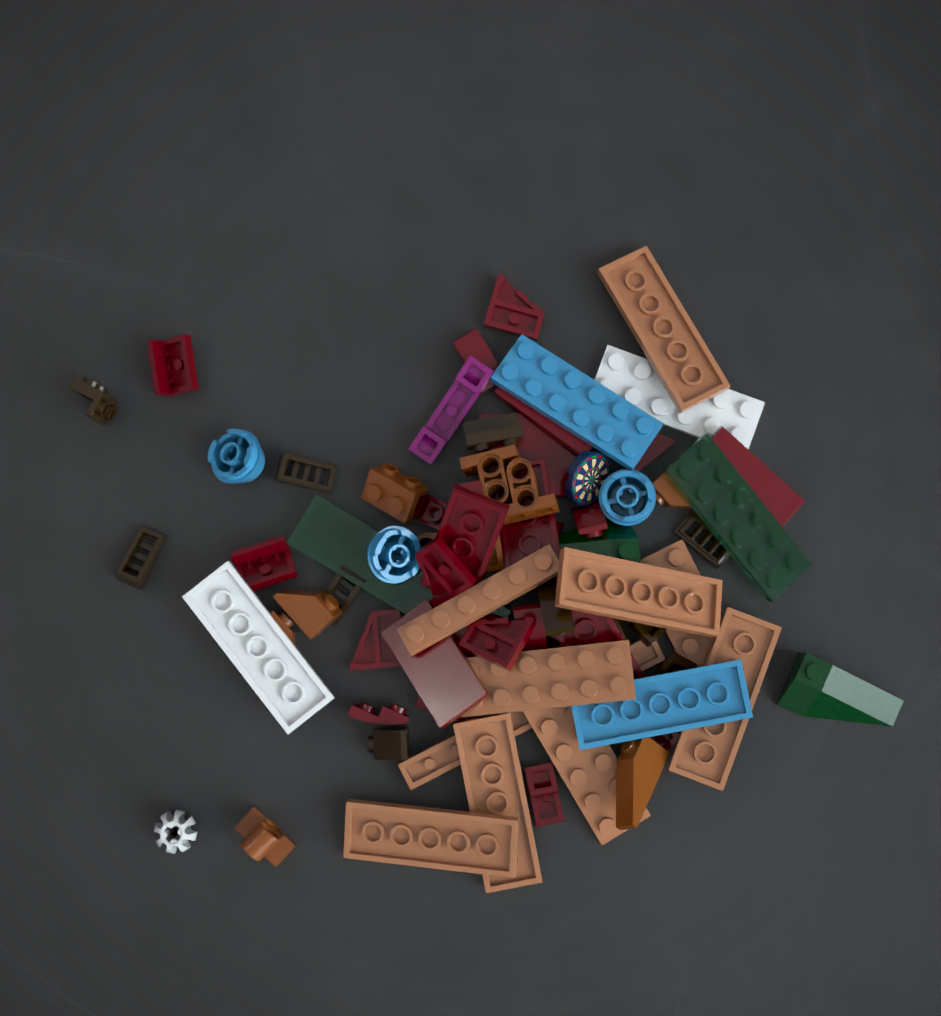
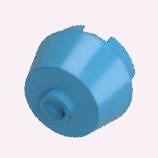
(236, 457)
(627, 497)
(393, 554)

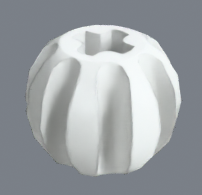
(166, 831)

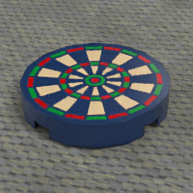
(586, 477)

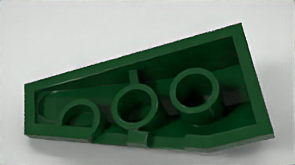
(616, 542)
(828, 692)

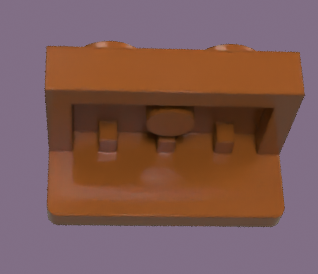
(393, 491)

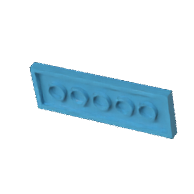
(576, 402)
(667, 705)

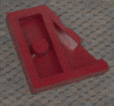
(498, 640)

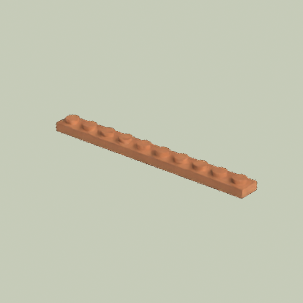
(445, 756)

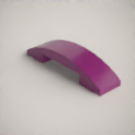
(451, 410)

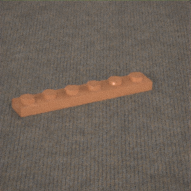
(479, 600)

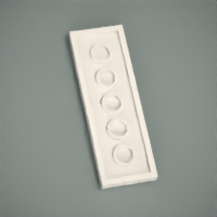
(638, 383)
(258, 647)

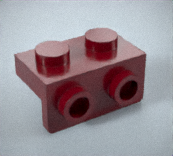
(172, 366)
(265, 563)

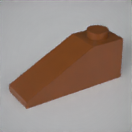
(637, 776)

